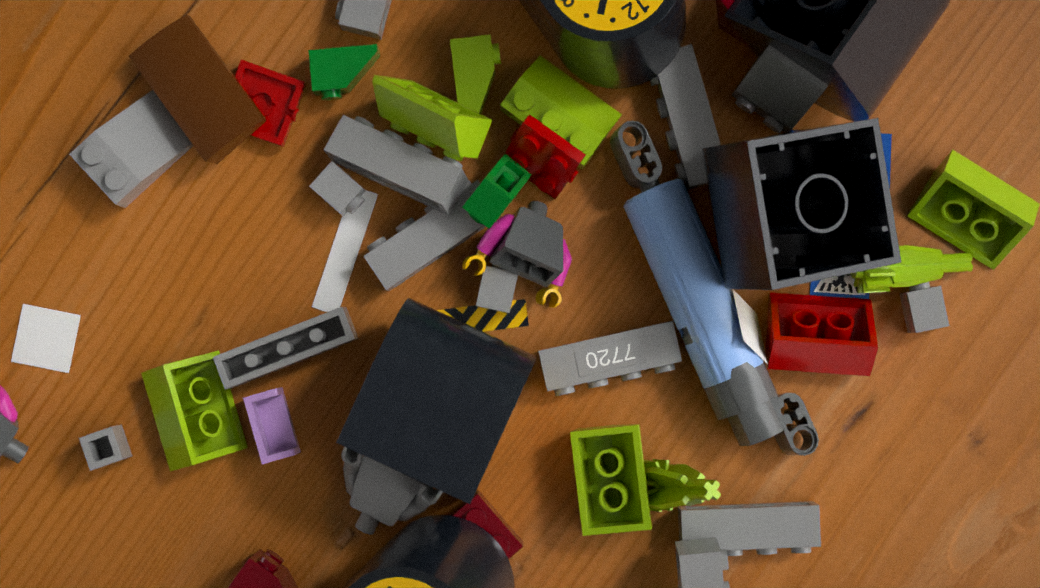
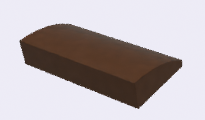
(198, 89)

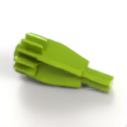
(916, 267)
(676, 485)

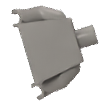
(383, 492)

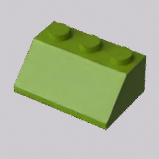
(561, 106)
(431, 117)
(974, 210)
(193, 411)
(610, 479)

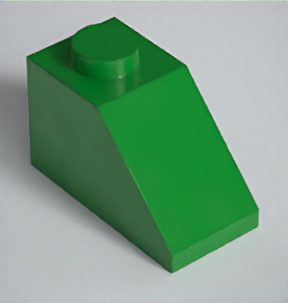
(340, 69)
(496, 191)

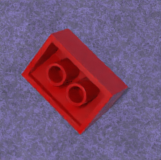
(820, 334)

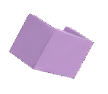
(272, 425)

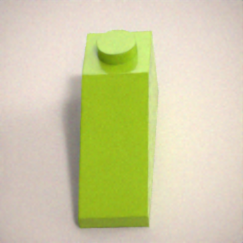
(474, 69)

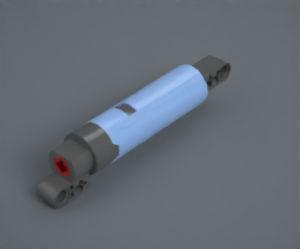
(702, 306)

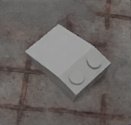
(778, 90)
(132, 149)

